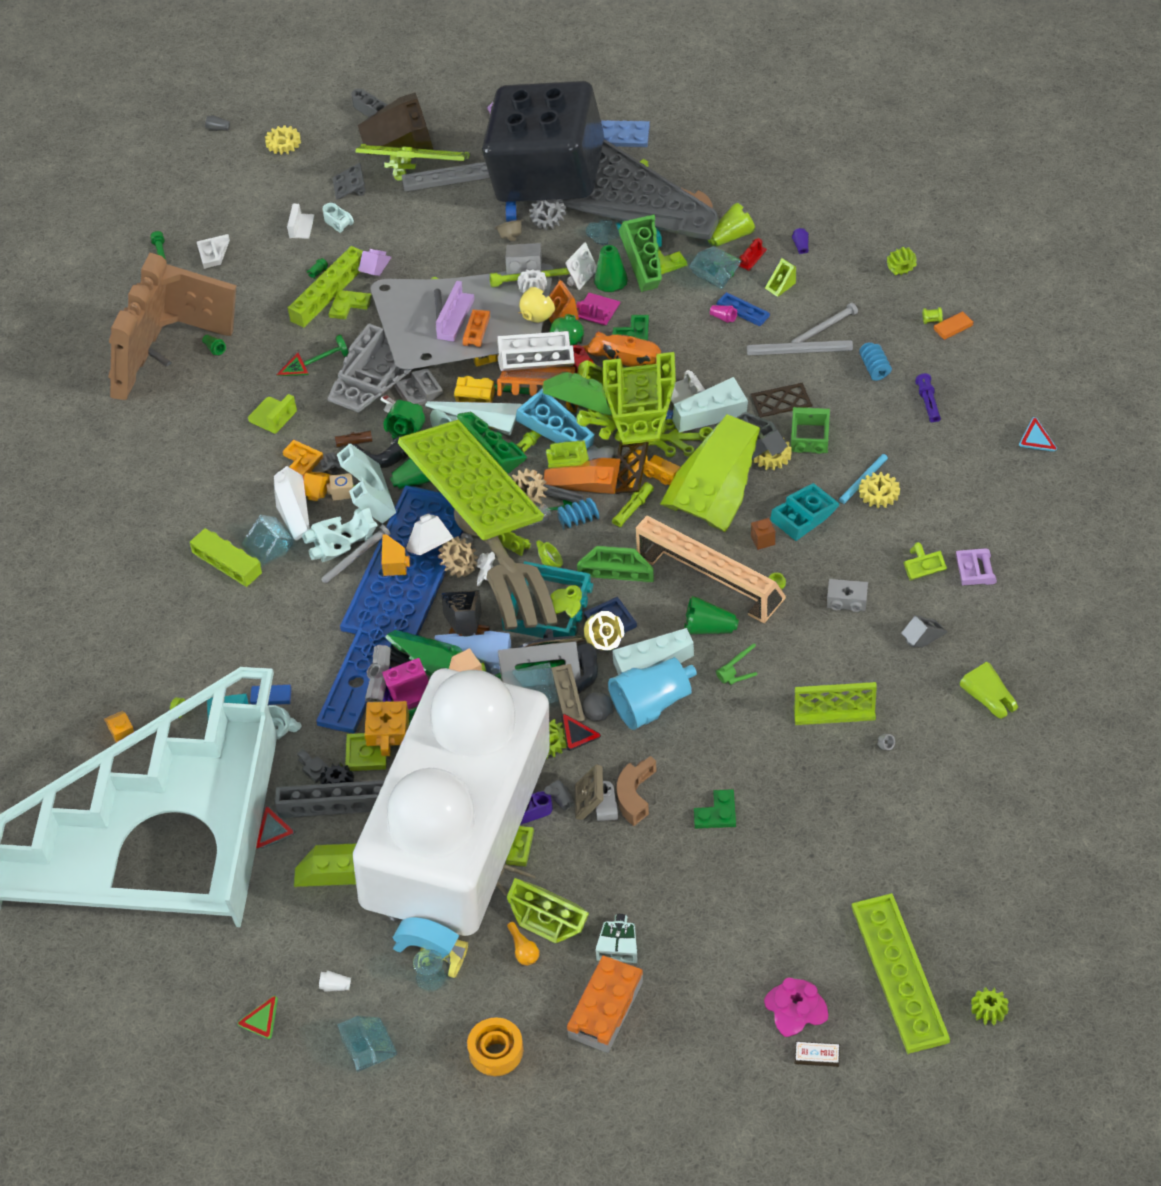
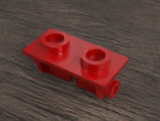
(752, 254)

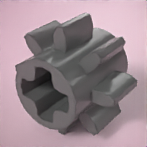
(331, 464)

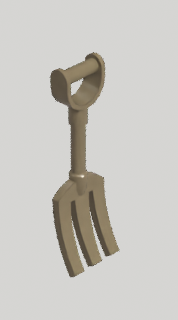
(515, 576)

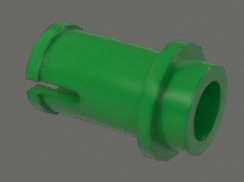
(316, 269)

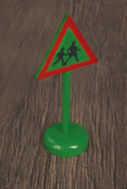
(297, 366)

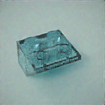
(714, 266)
(366, 1041)

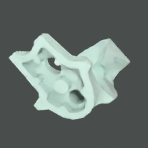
(359, 528)

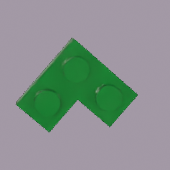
(638, 329)
(720, 815)

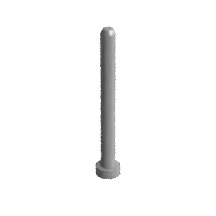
(851, 309)
(355, 554)

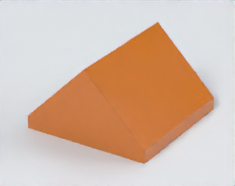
(563, 302)

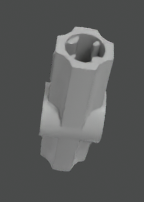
(377, 683)

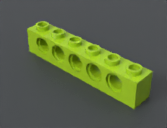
(325, 287)

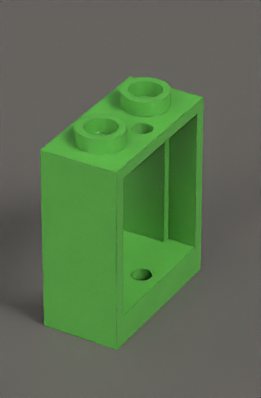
(801, 417)

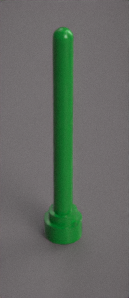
(157, 240)

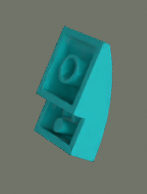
(803, 511)

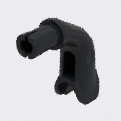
(389, 456)
(588, 661)

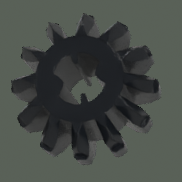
(336, 774)

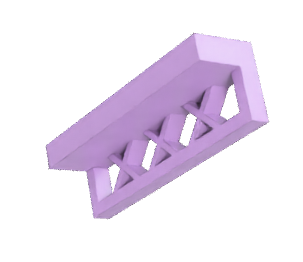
(453, 313)

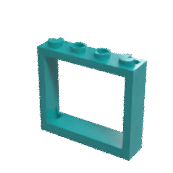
(560, 576)

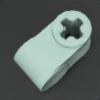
(336, 217)

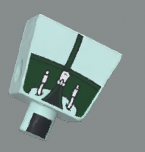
(618, 940)

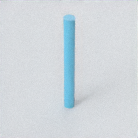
(873, 468)

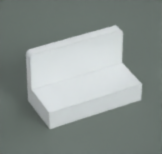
(299, 224)

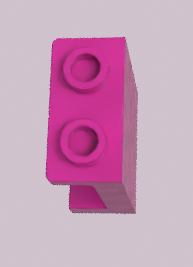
(407, 682)

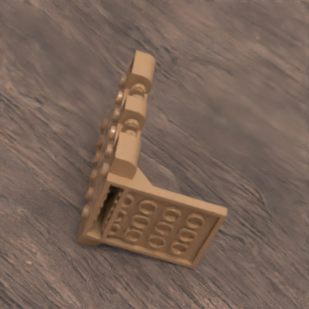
(160, 299)

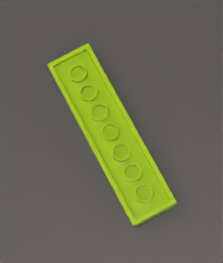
(900, 974)

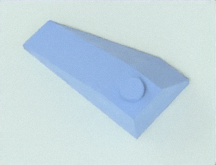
(484, 646)

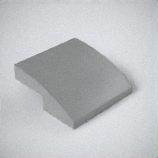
(419, 388)

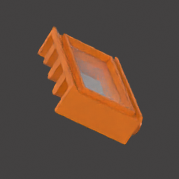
(529, 376)

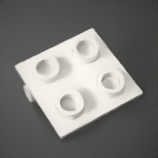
(581, 267)
(686, 388)

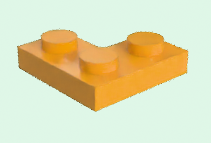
(304, 457)

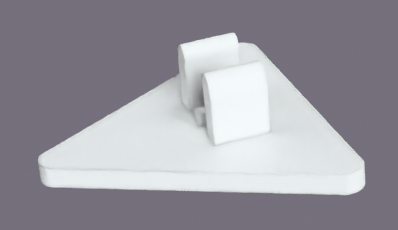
(390, 402)

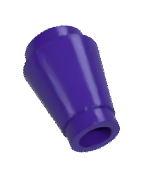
(800, 238)

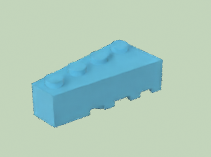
(552, 420)

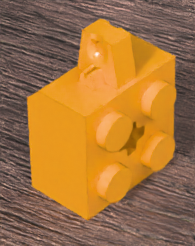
(386, 724)

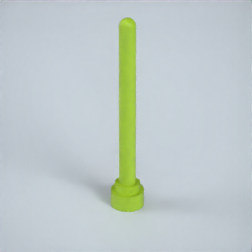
(497, 279)

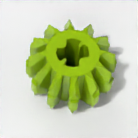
(901, 261)
(989, 1006)

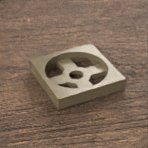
(581, 792)

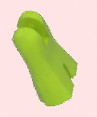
(988, 688)

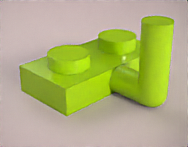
(924, 564)

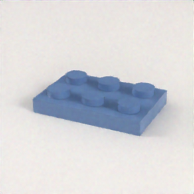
(626, 133)

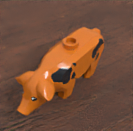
(628, 348)

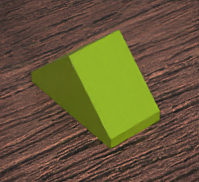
(782, 278)
(591, 371)

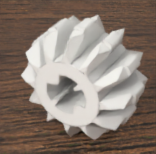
(532, 279)

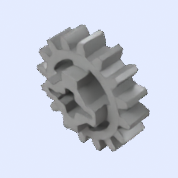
(547, 210)

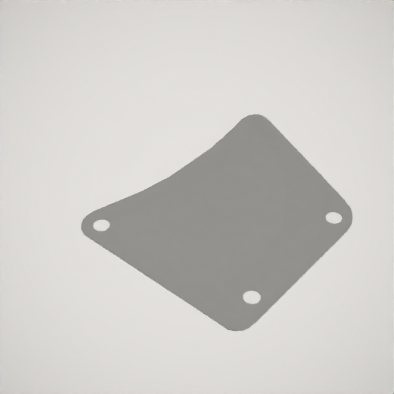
(410, 317)

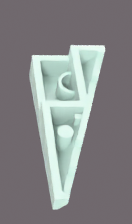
(498, 416)

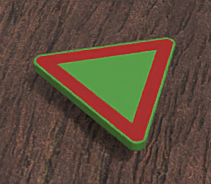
(261, 1019)

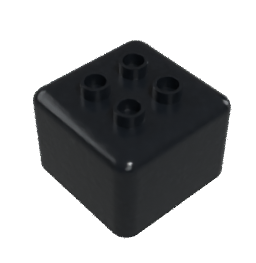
(543, 141)

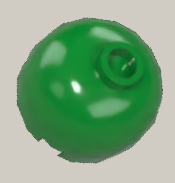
(570, 324)

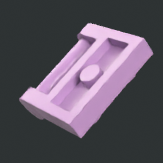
(969, 567)

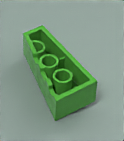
(642, 250)

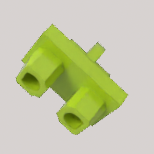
(399, 166)

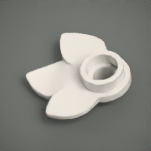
(485, 564)

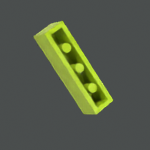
(226, 557)

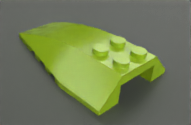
(639, 397)
(715, 474)

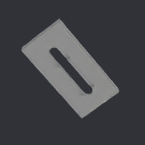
(510, 657)

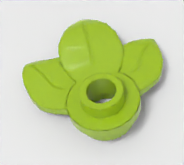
(565, 601)

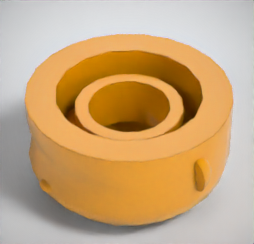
(492, 1032)

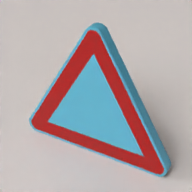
(1036, 437)

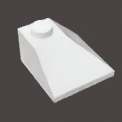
(427, 535)

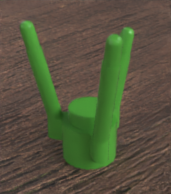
(727, 672)

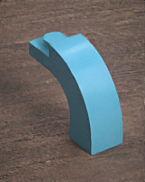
(424, 934)

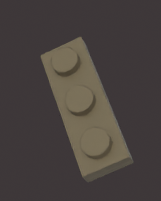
(567, 692)

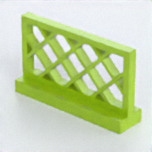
(842, 710)

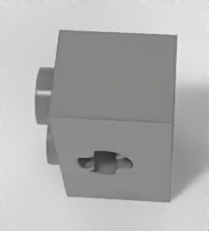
(847, 595)

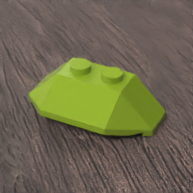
(326, 866)
(545, 912)

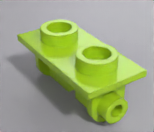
(514, 543)

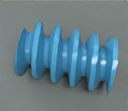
(875, 361)
(577, 512)

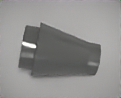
(215, 123)

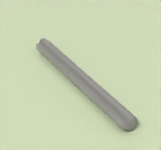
(800, 347)

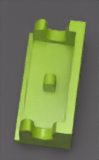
(567, 454)

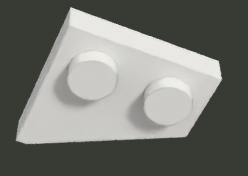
(213, 250)

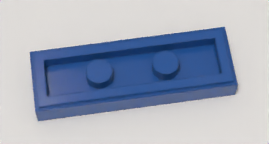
(744, 309)

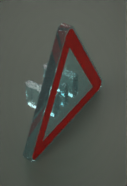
(272, 829)

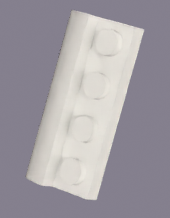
(534, 351)

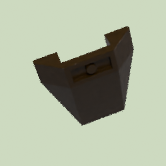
(397, 126)

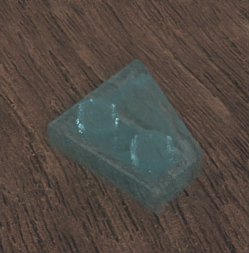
(538, 679)

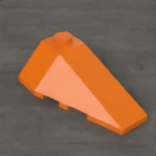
(592, 476)

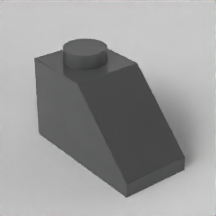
(922, 631)

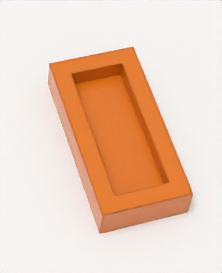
(953, 325)

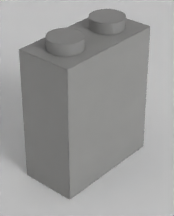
(523, 257)

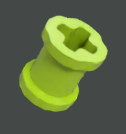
(933, 315)

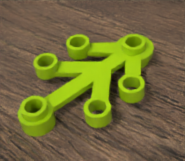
(585, 418)
(677, 439)

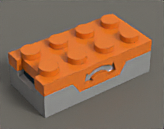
(605, 1003)

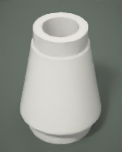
(334, 982)

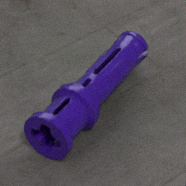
(923, 386)

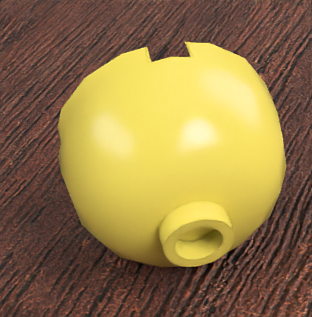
(535, 305)
(603, 631)

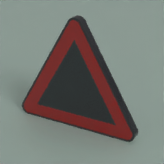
(576, 733)

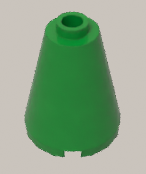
(610, 271)
(409, 475)
(708, 618)

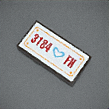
(817, 1054)

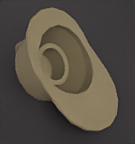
(510, 230)

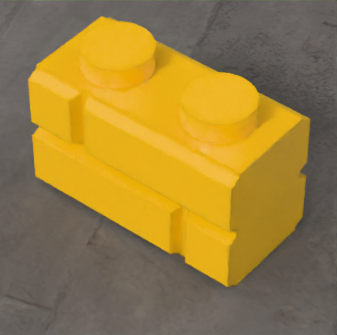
(474, 390)

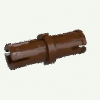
(353, 438)

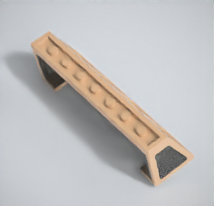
(657, 538)

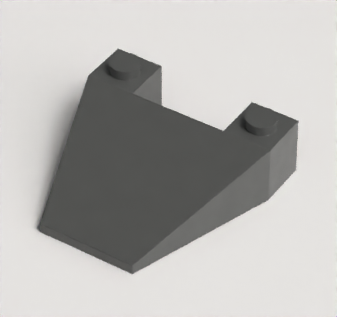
(768, 437)

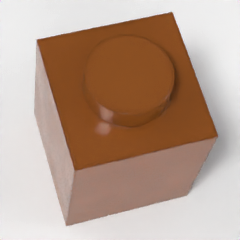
(763, 533)

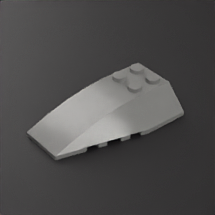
(366, 371)

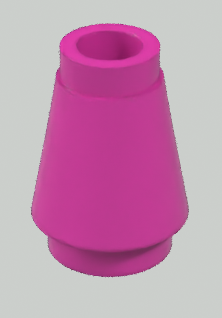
(725, 313)

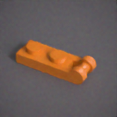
(476, 328)

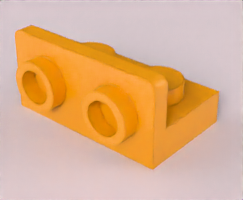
(660, 469)

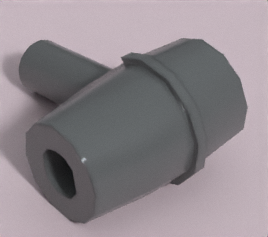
(560, 794)

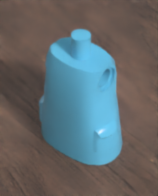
(646, 692)

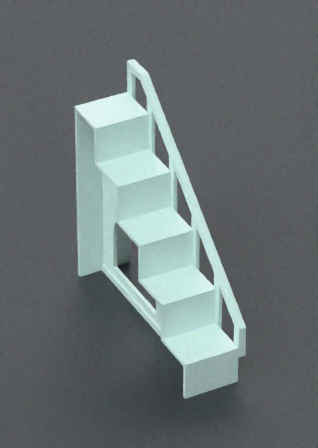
(211, 779)

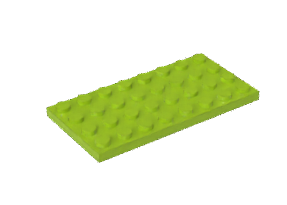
(470, 479)

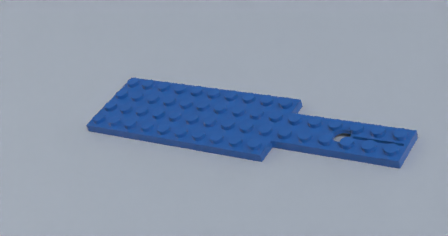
(387, 604)

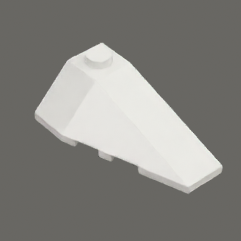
(291, 501)

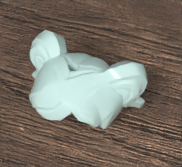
(282, 721)

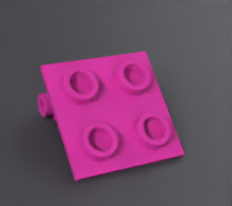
(597, 308)

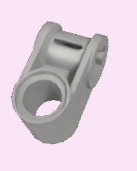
(608, 807)

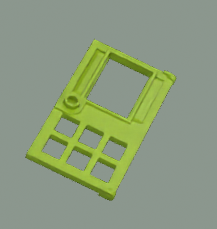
(407, 153)

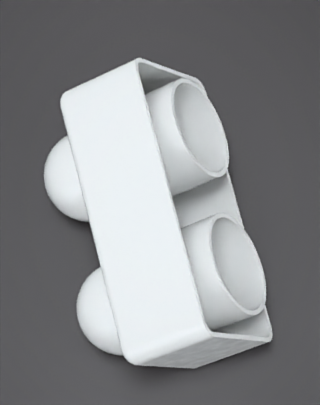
(453, 800)

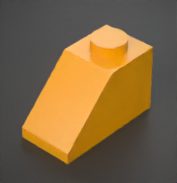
(316, 485)
(393, 557)
(119, 725)

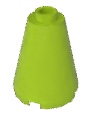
(732, 226)

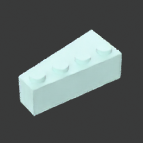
(710, 406)
(654, 651)

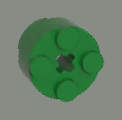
(402, 417)

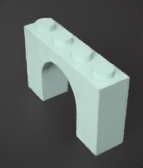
(372, 488)

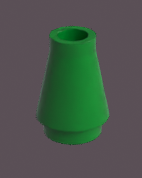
(215, 345)

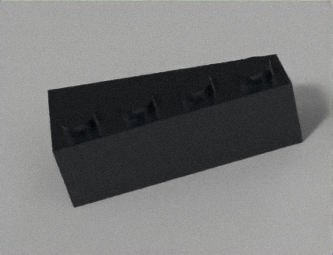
(462, 611)

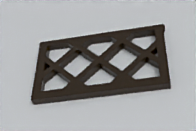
(775, 410)
(624, 488)

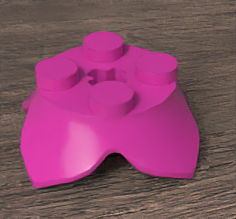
(792, 1017)

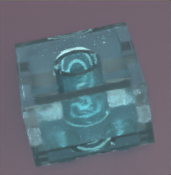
(267, 540)

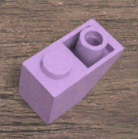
(373, 261)

